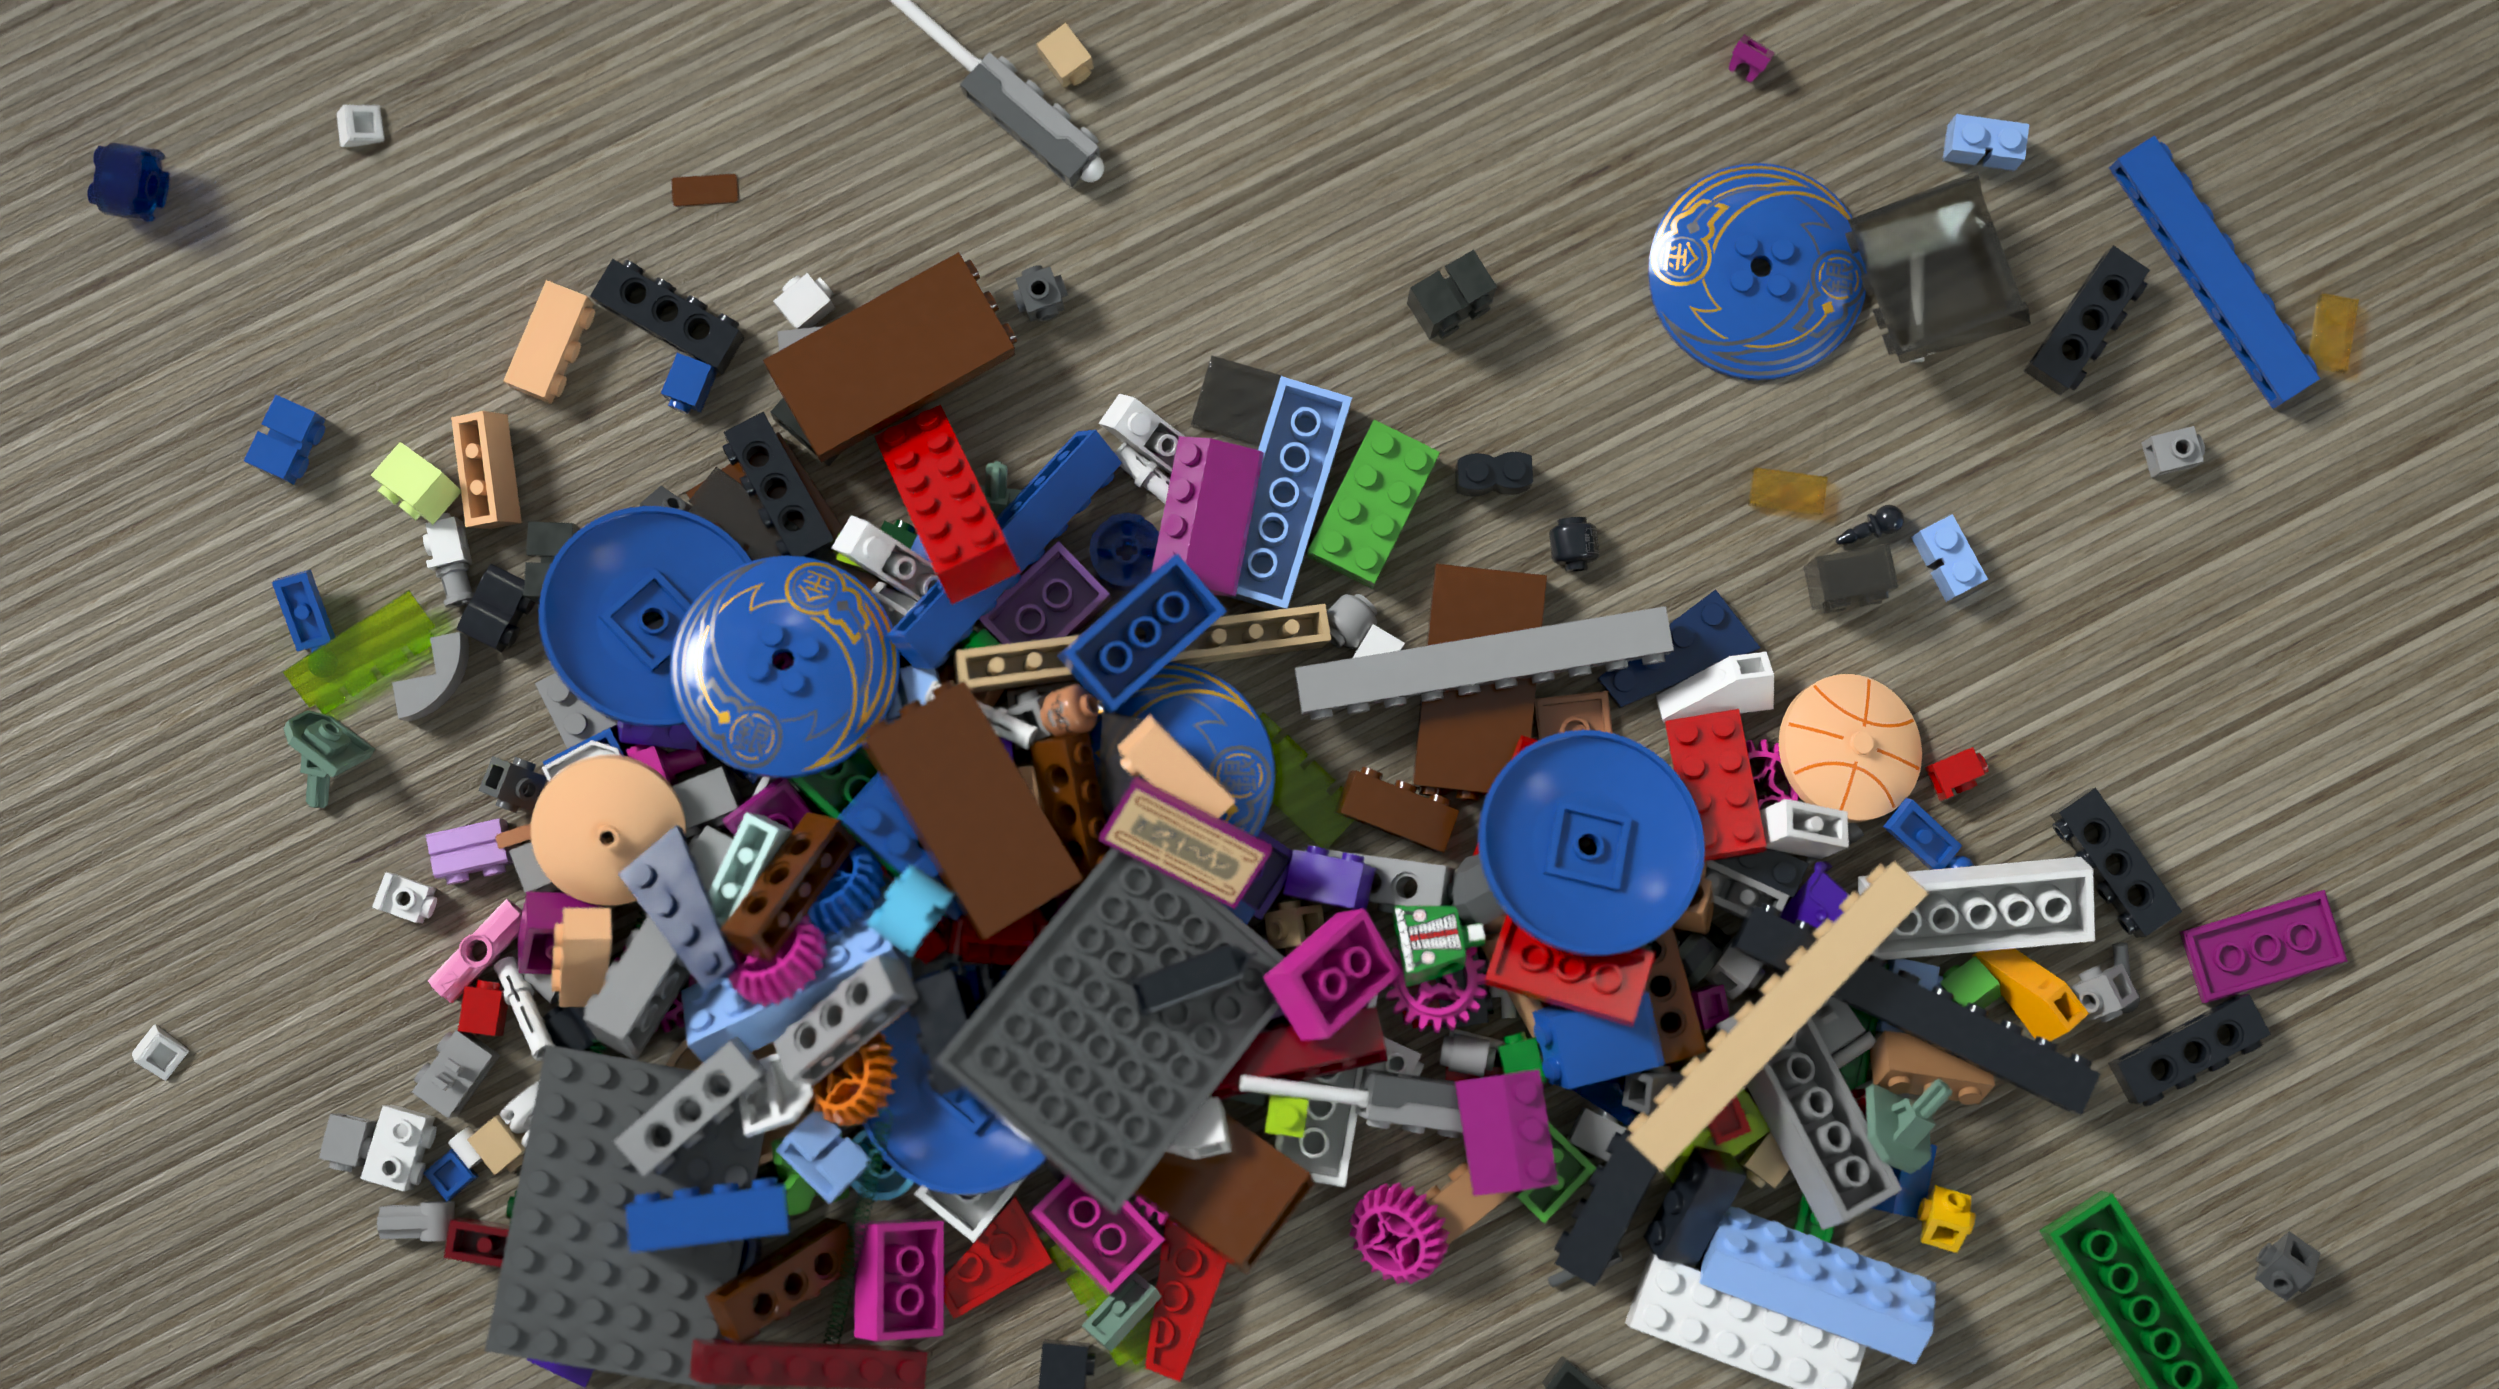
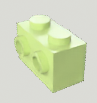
(416, 484)

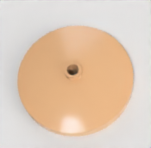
(593, 798)

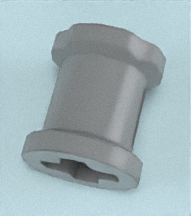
(455, 584)

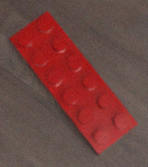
(946, 504)

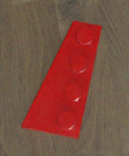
(1188, 1287)

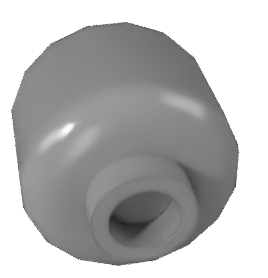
(1350, 620)

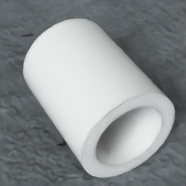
(464, 1149)

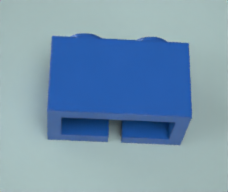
(288, 442)

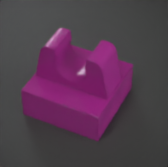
(1751, 53)
(1710, 1005)

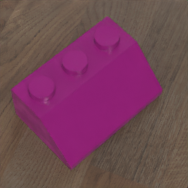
(1506, 1132)

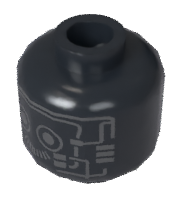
(1574, 543)

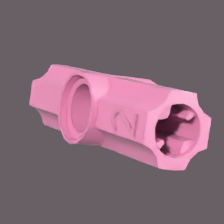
(462, 967)

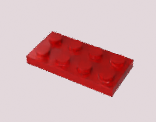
(1716, 769)
(1593, 985)

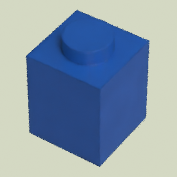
(688, 384)

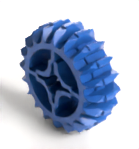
(848, 892)

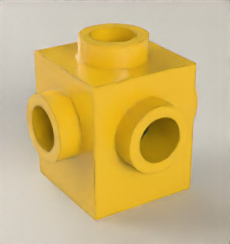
(1946, 1218)

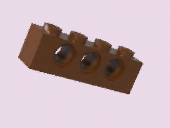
(1071, 797)
(788, 886)
(1684, 1036)
(734, 1300)

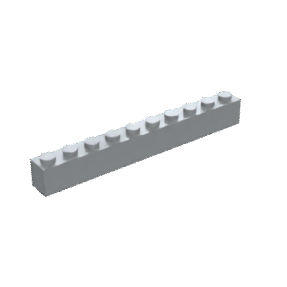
(1484, 661)

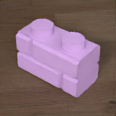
(468, 851)

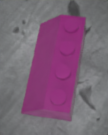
(1210, 510)

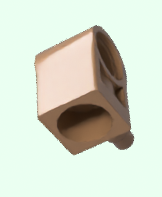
(1701, 908)

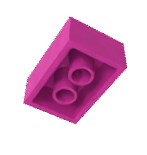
(1332, 974)
(1099, 1242)
(900, 1280)

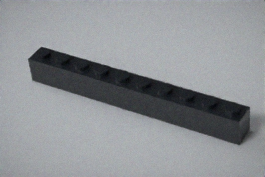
(1931, 1015)

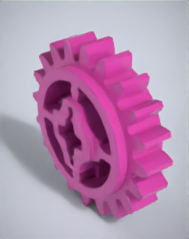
(1448, 990)

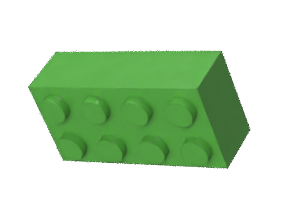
(1373, 504)

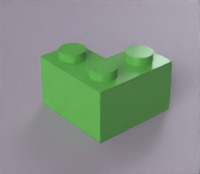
(1571, 1172)

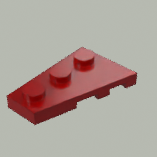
(996, 1261)

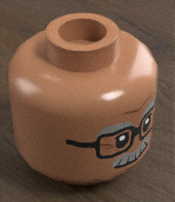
(1069, 711)

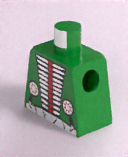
(1433, 941)

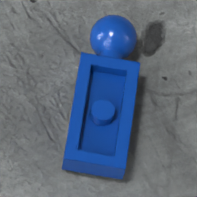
(303, 610)
(1925, 837)

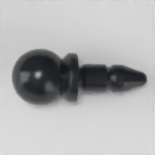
(1886, 520)

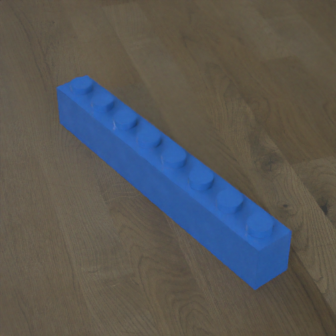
(2214, 271)
(1028, 526)

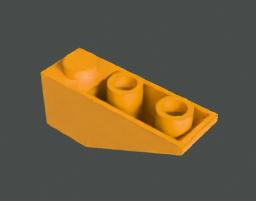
(2035, 994)

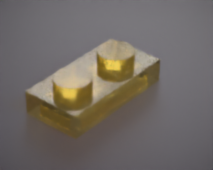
(2333, 332)
(1787, 491)

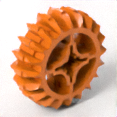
(857, 1085)

